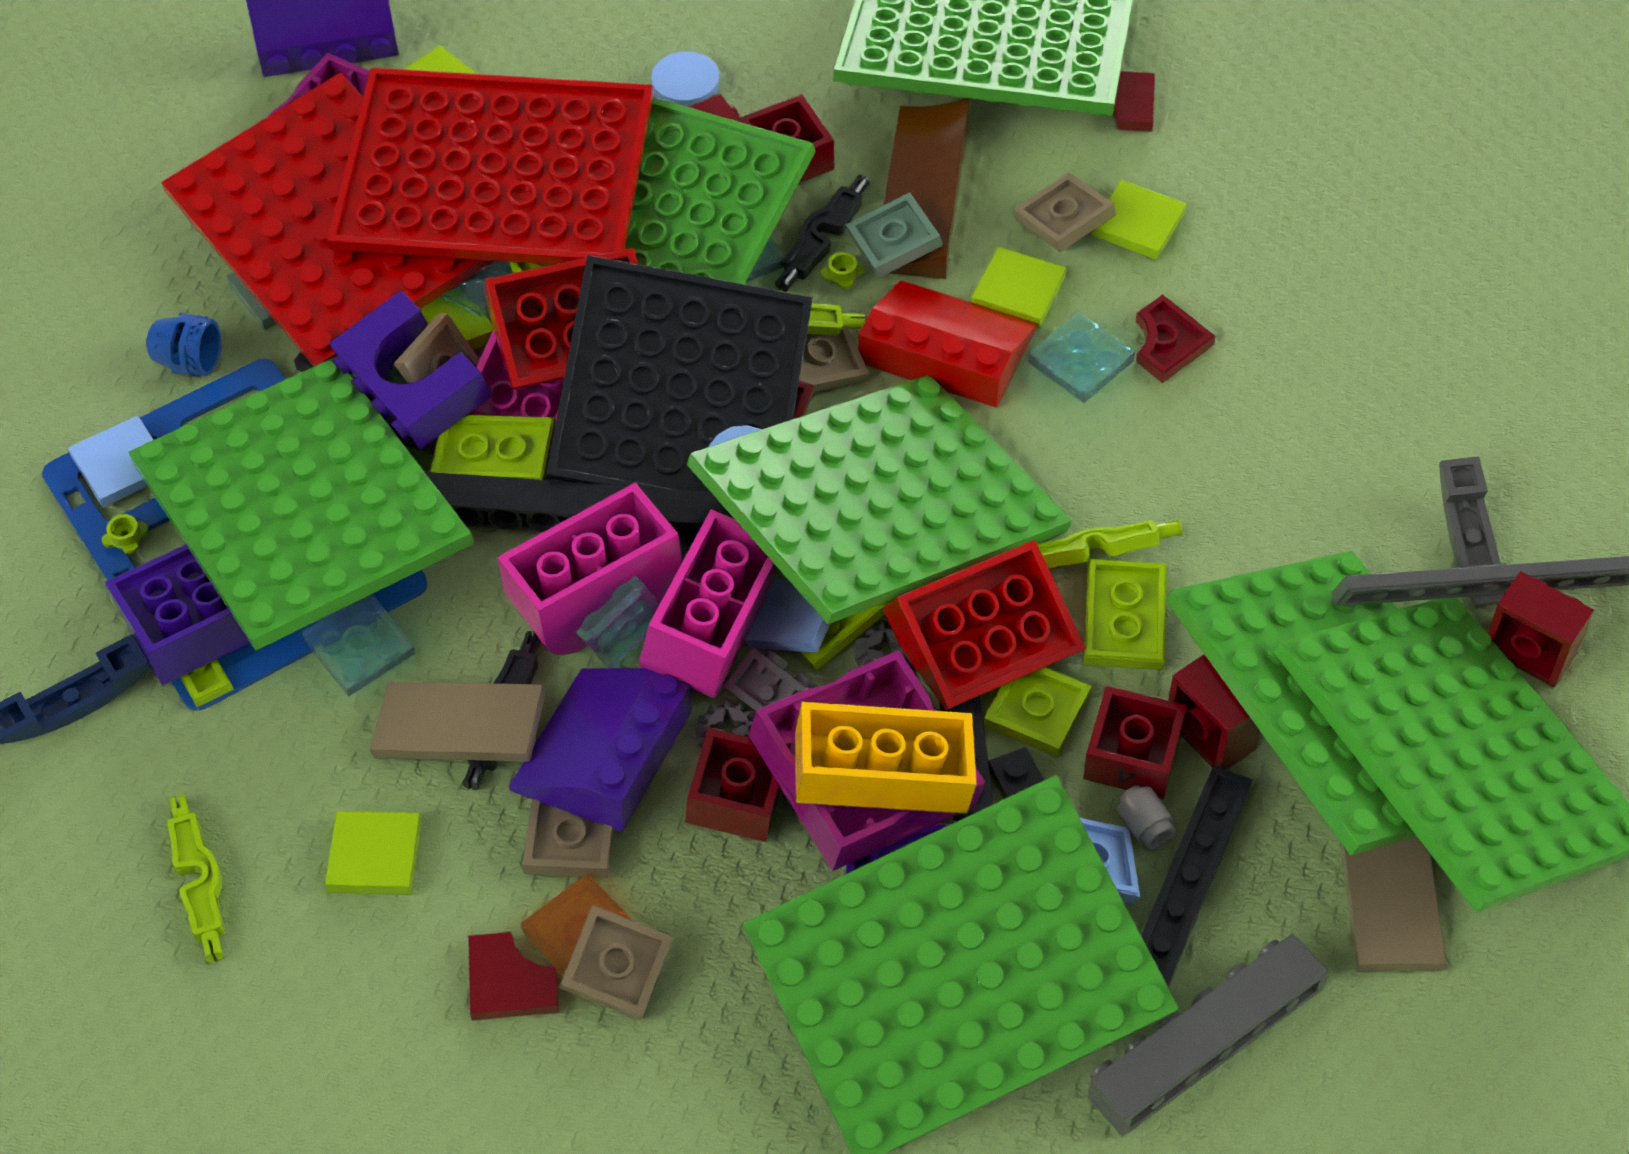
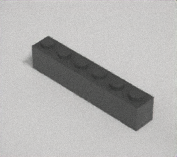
(1206, 1033)

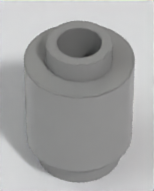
(1146, 817)

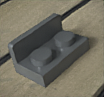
(763, 680)

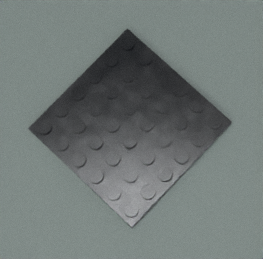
(666, 368)

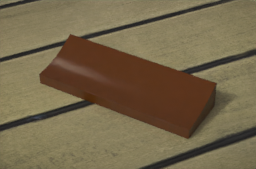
(929, 166)

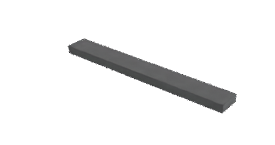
(1478, 580)

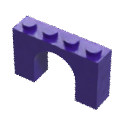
(419, 408)

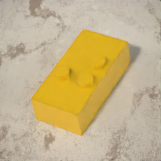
(884, 757)

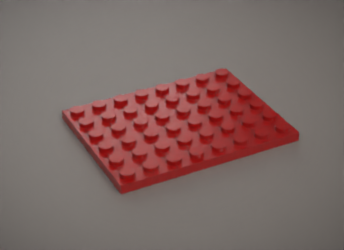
(491, 167)
(269, 213)

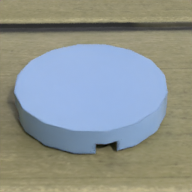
(685, 78)

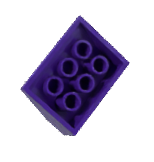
(301, 32)
(175, 614)
(605, 743)

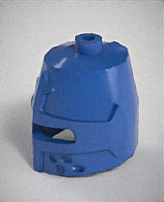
(185, 344)

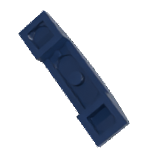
(74, 697)

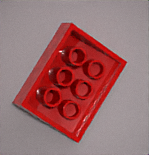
(536, 317)
(946, 338)
(985, 625)

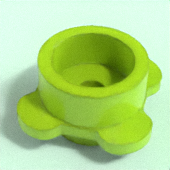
(842, 269)
(123, 525)

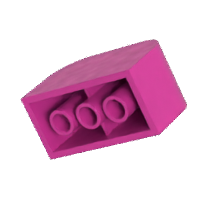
(584, 560)
(709, 606)

